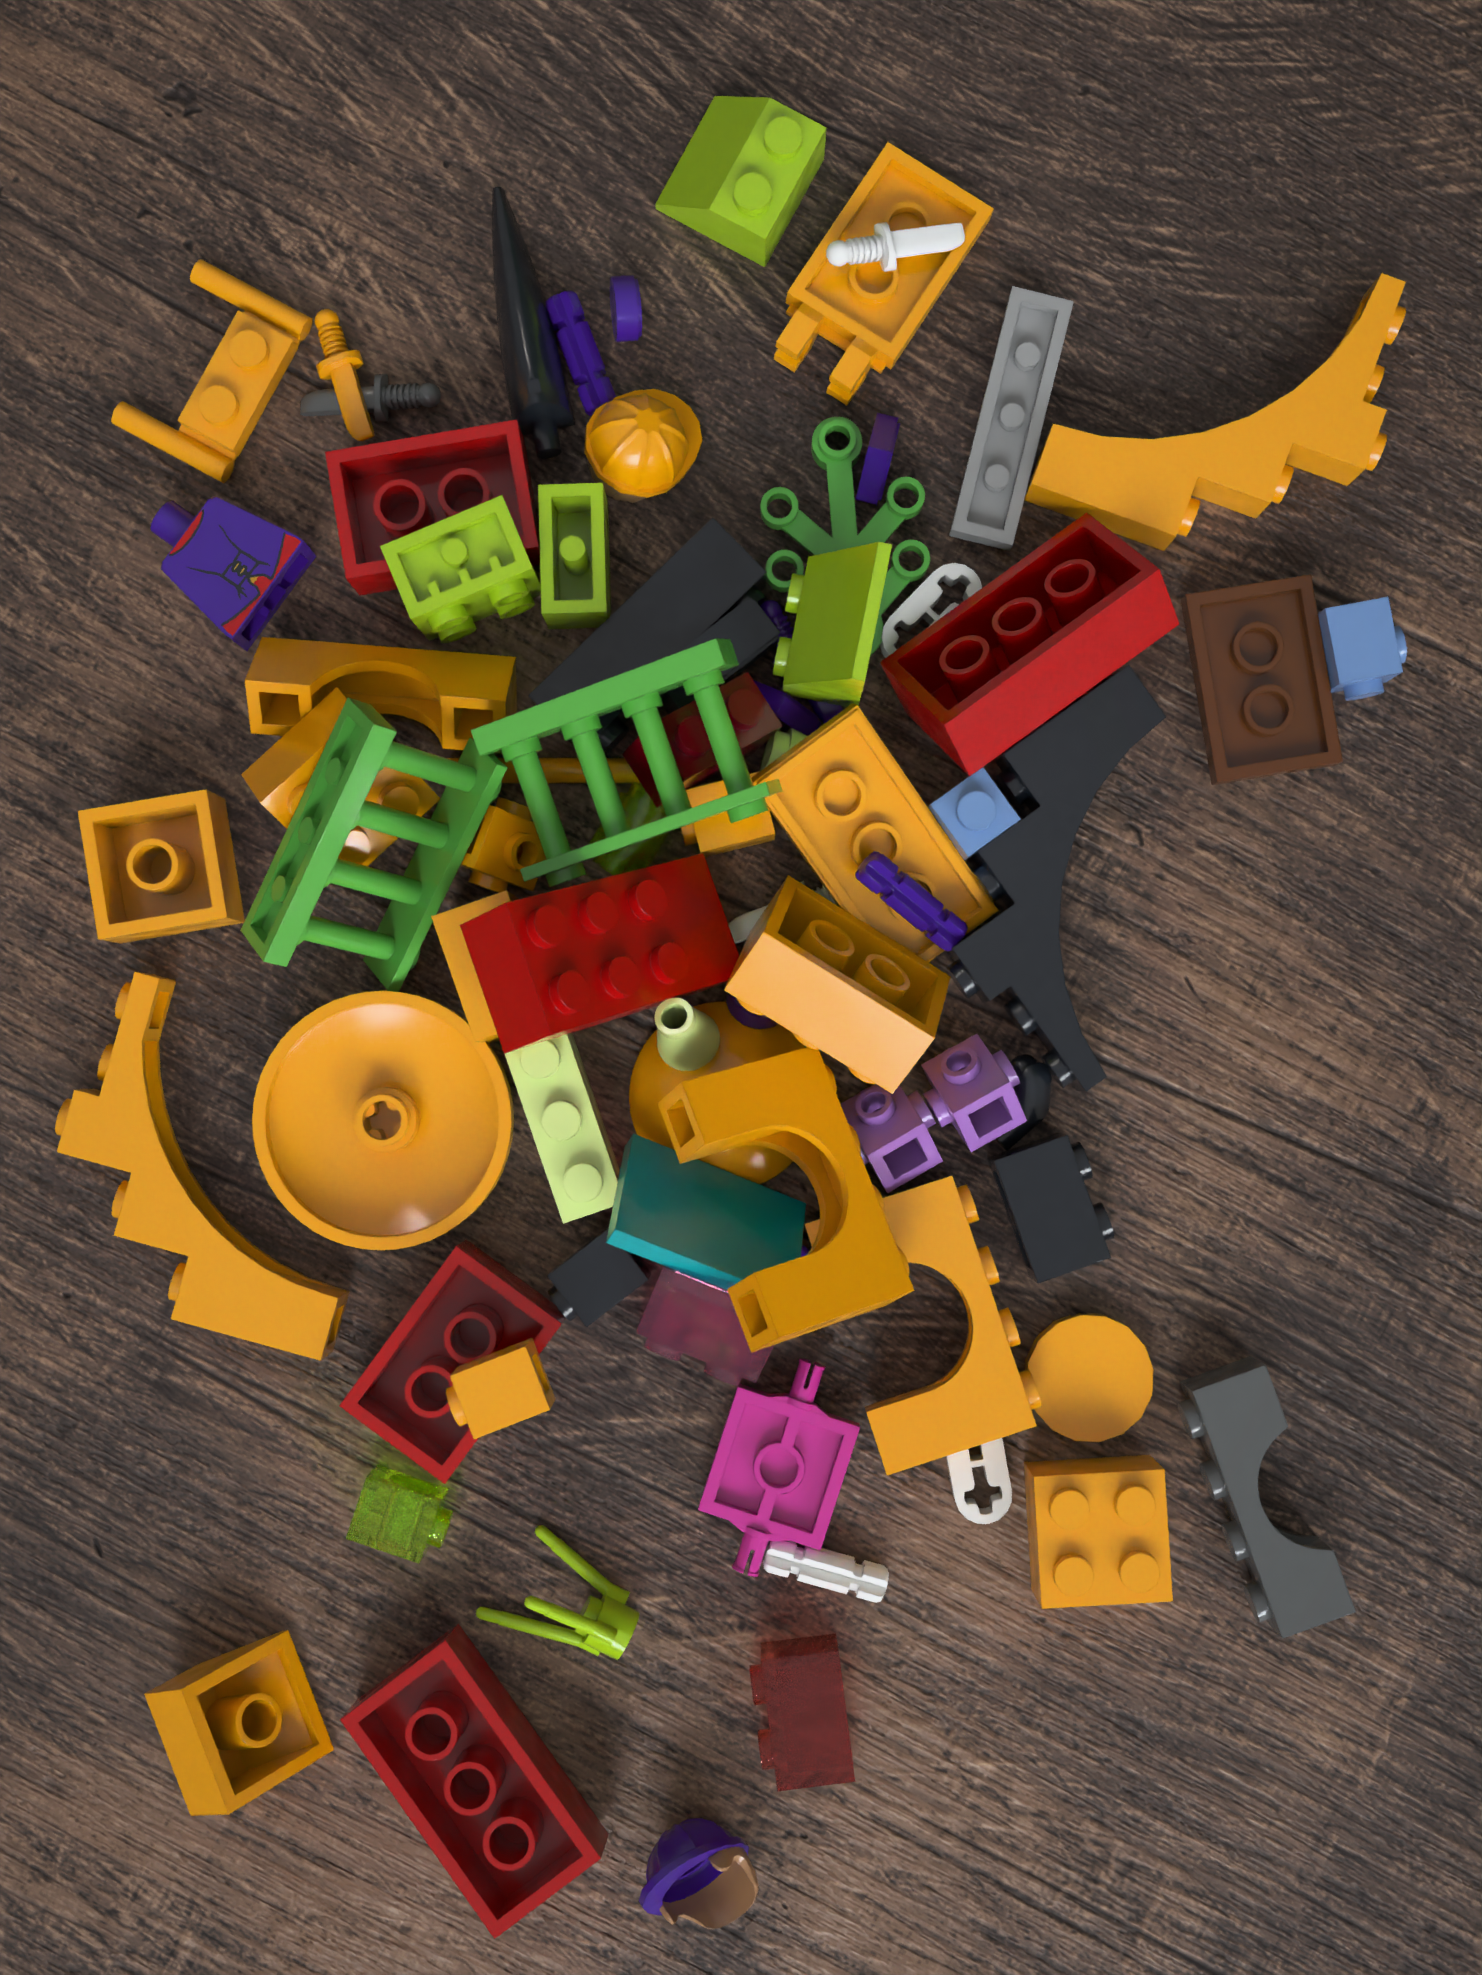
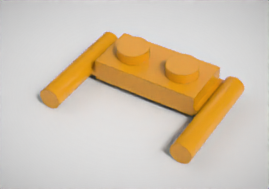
(234, 382)

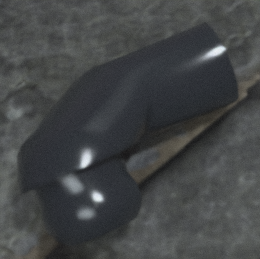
(1032, 1095)

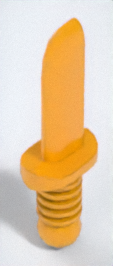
(341, 368)

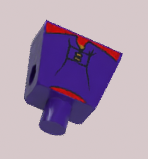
(231, 564)

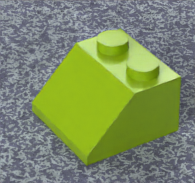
(745, 173)

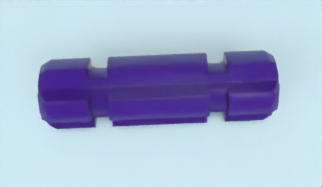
(580, 350)
(911, 901)

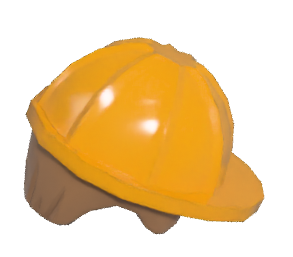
(641, 444)

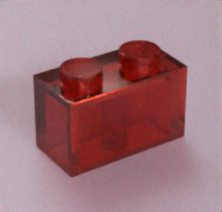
(805, 1712)

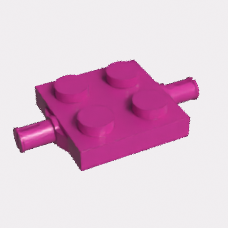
(779, 1467)

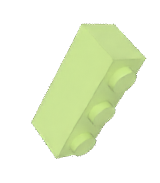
(566, 1126)

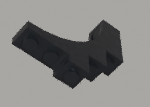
(1025, 866)

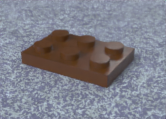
(1261, 679)

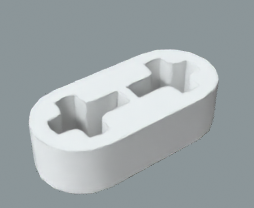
(924, 598)
(996, 1473)

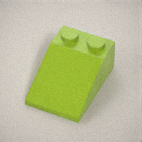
(833, 625)

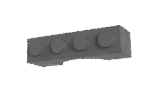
(1291, 1574)

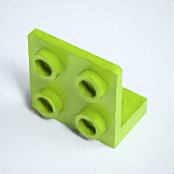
(463, 571)

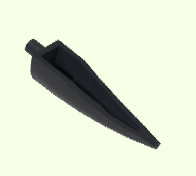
(526, 337)

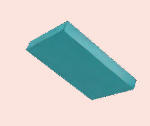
(700, 1217)

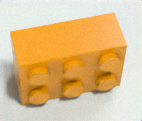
(839, 985)

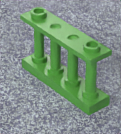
(578, 719)
(336, 805)

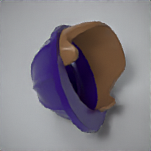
(699, 1875)

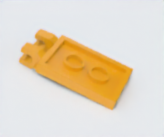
(860, 305)

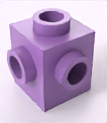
(967, 1080)
(888, 1122)

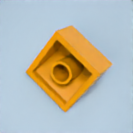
(239, 1724)

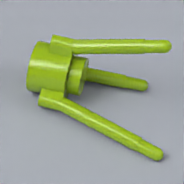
(600, 1626)

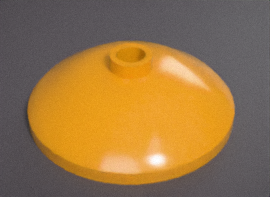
(738, 1046)

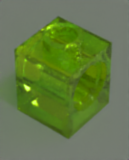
(400, 1514)

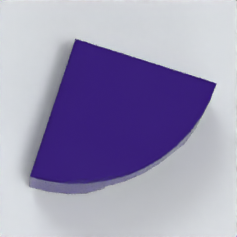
(878, 458)
(789, 711)

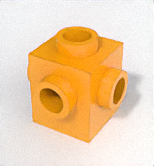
(503, 847)

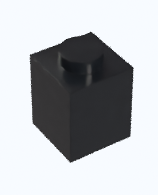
(595, 1279)

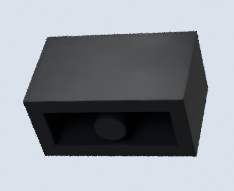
(1051, 1206)

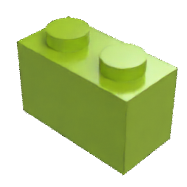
(574, 555)

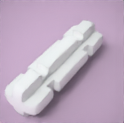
(827, 1569)

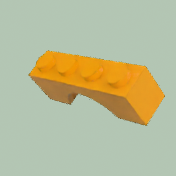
(433, 687)

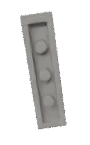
(1011, 418)

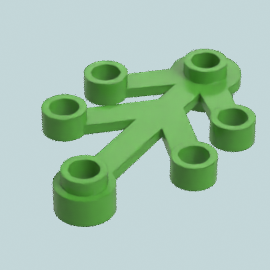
(843, 517)

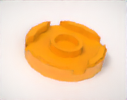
(1090, 1377)

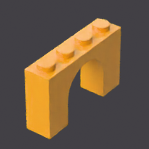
(795, 1109)
(983, 1391)

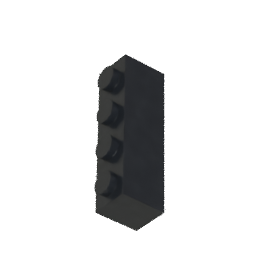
(660, 619)

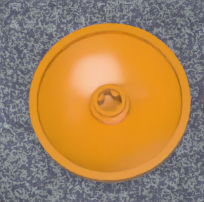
(382, 1120)

